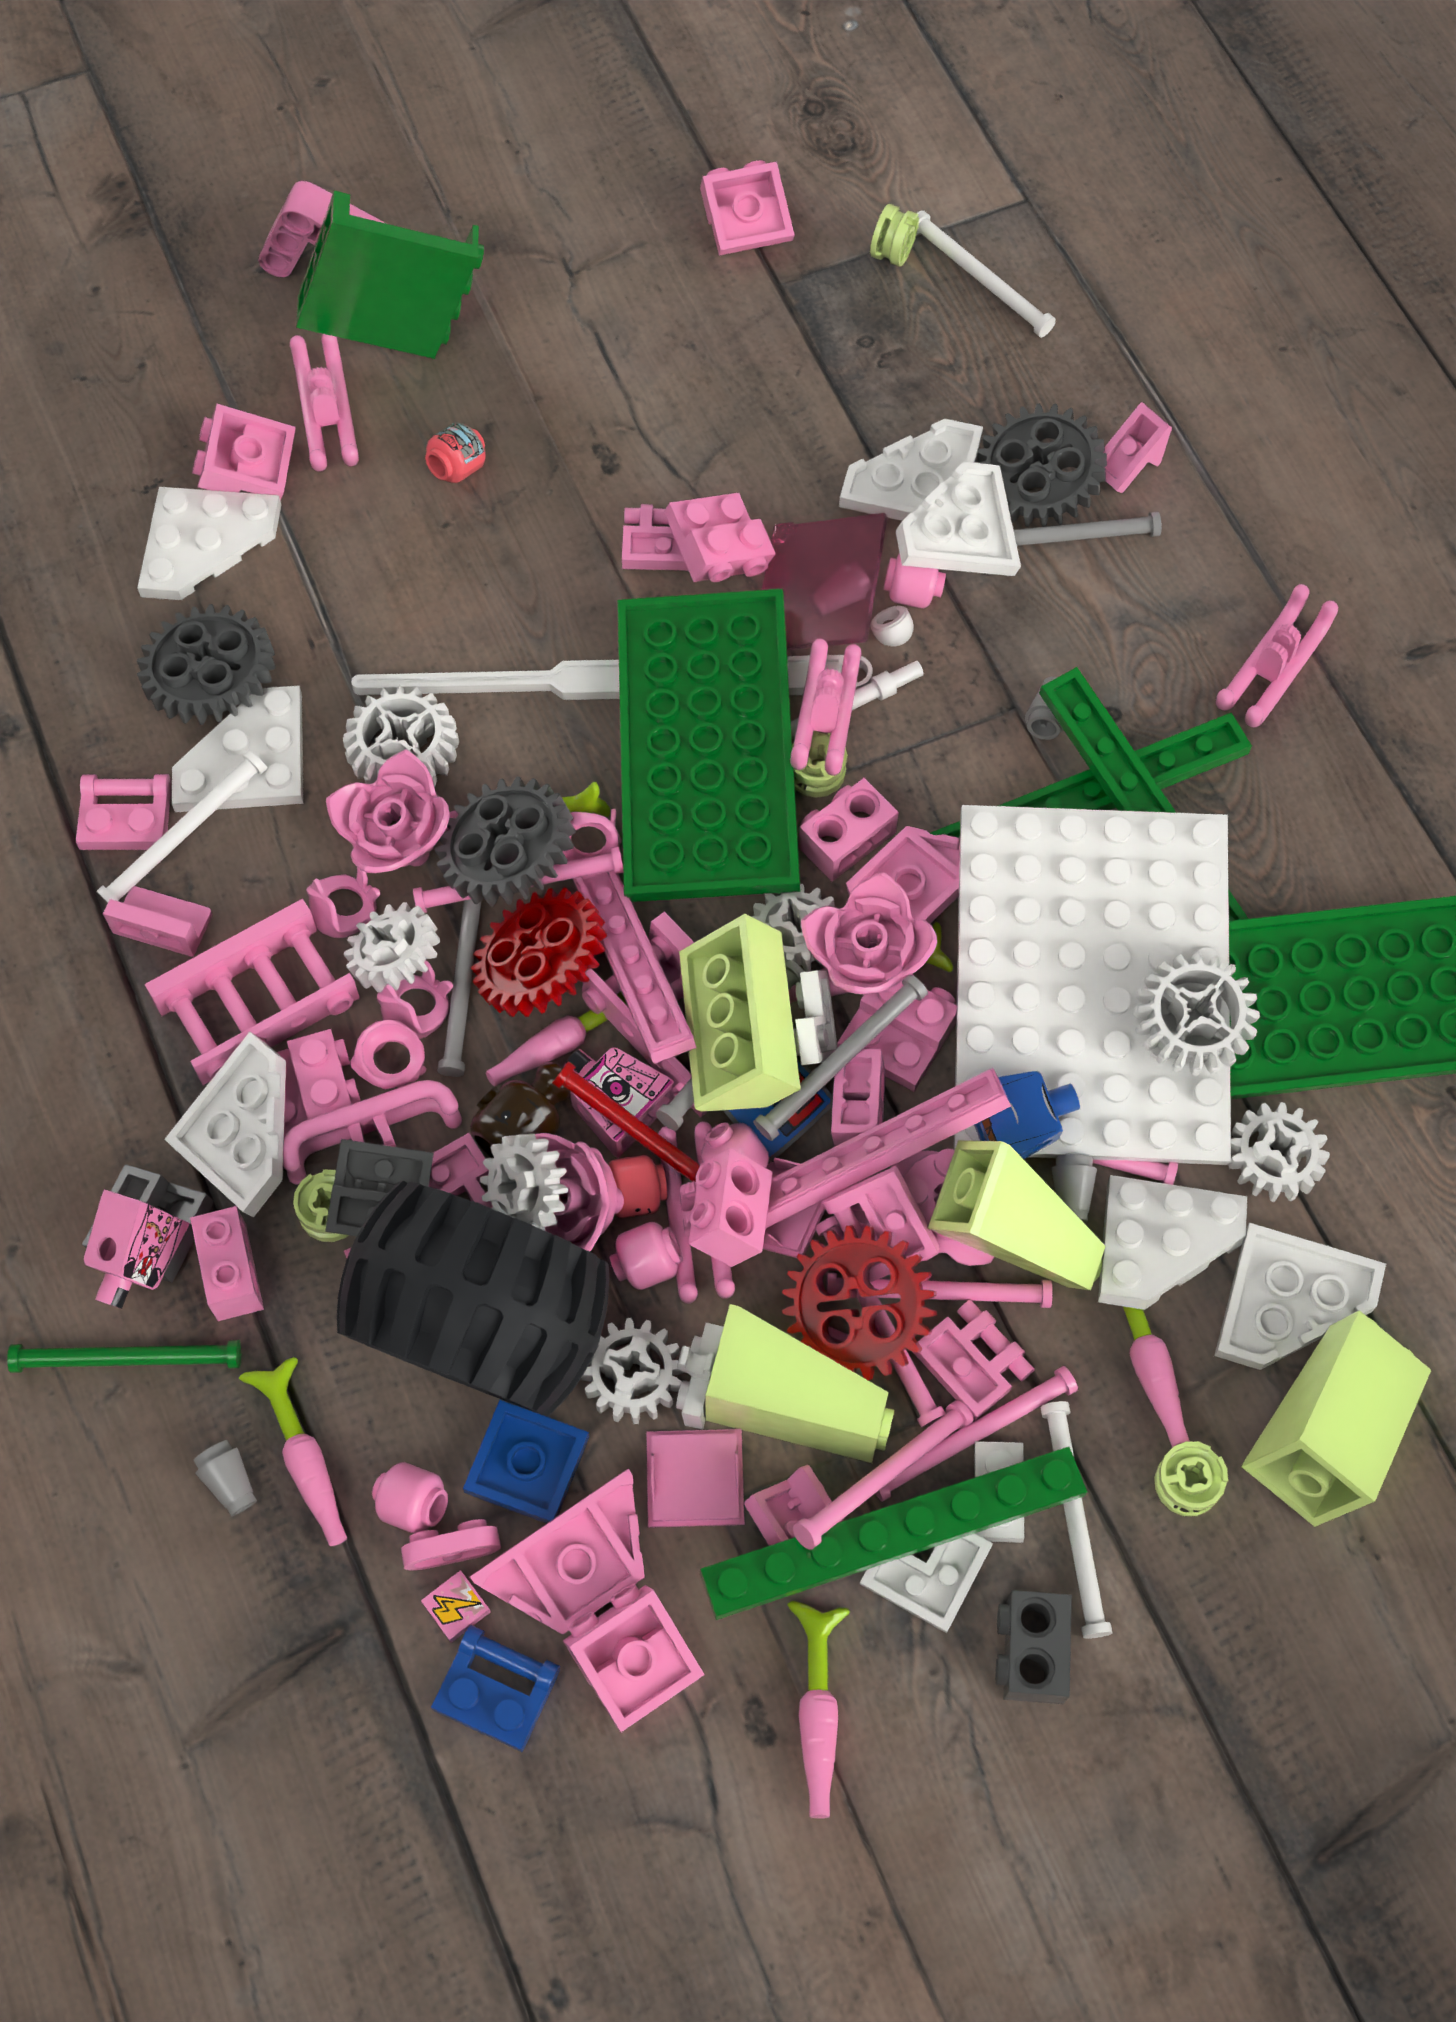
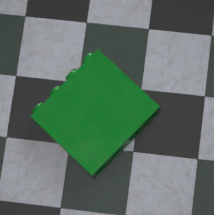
(385, 282)

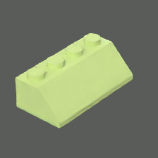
(739, 1017)

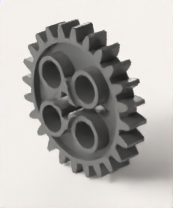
(1043, 463)
(206, 664)
(505, 841)

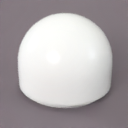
(895, 632)

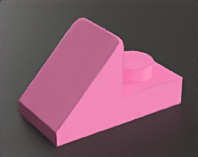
(1134, 445)

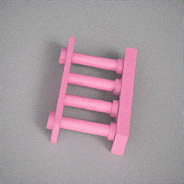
(252, 950)
(602, 996)

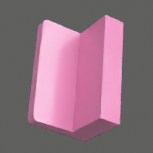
(158, 920)

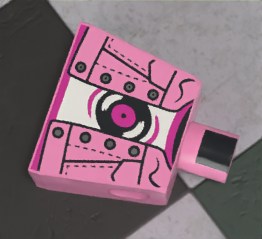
(629, 1084)

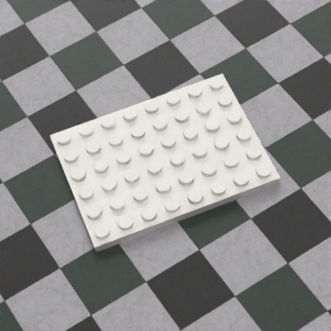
(1055, 944)

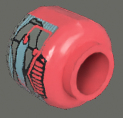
(455, 453)

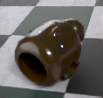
(519, 1108)

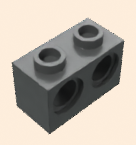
(1049, 1648)

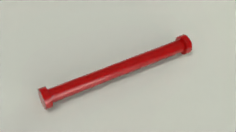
(626, 1121)

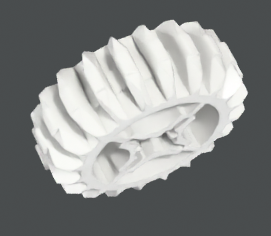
(407, 719)
(1182, 1002)

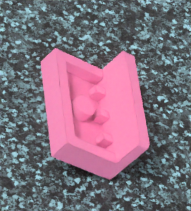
(786, 1503)

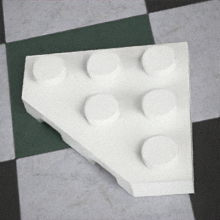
(909, 469)
(962, 525)
(202, 536)
(269, 730)
(238, 1126)
(1163, 1237)
(1290, 1295)

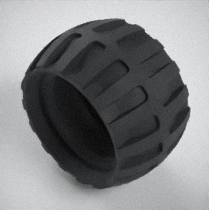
(474, 1296)

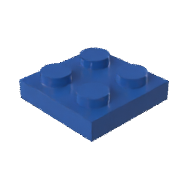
(526, 1462)

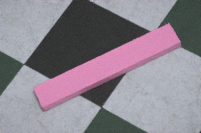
(637, 968)
(885, 1145)

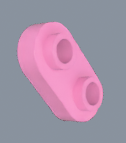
(431, 1550)

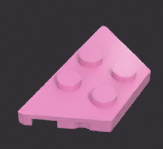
(922, 866)
(572, 1560)

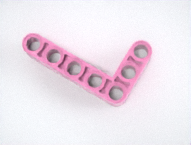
(296, 226)

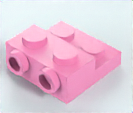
(746, 207)
(243, 453)
(719, 537)
(912, 1037)
(316, 1078)
(632, 1655)

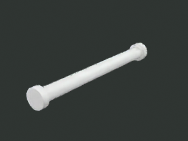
(1041, 322)
(183, 828)
(1078, 1532)

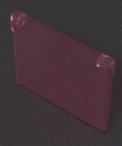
(827, 577)

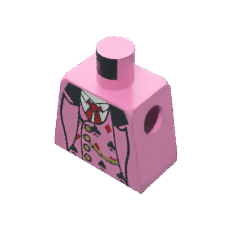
(131, 1245)

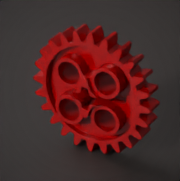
(539, 952)
(854, 1259)

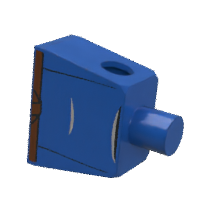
(1033, 1114)

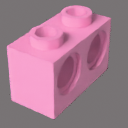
(854, 835)
(858, 1096)
(730, 1207)
(226, 1263)

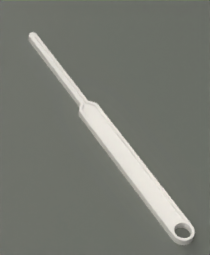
(567, 680)

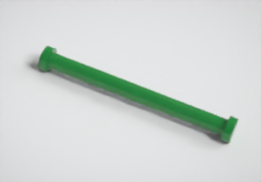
(123, 1356)

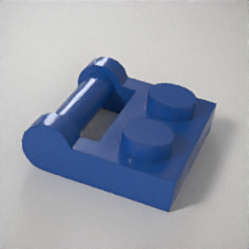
(488, 1704)

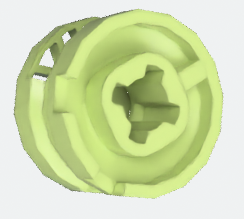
(894, 235)
(814, 776)
(313, 1203)
(1191, 1478)

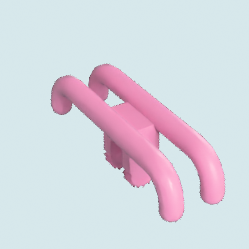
(324, 401)
(1278, 657)
(826, 706)
(365, 1117)
(679, 1207)

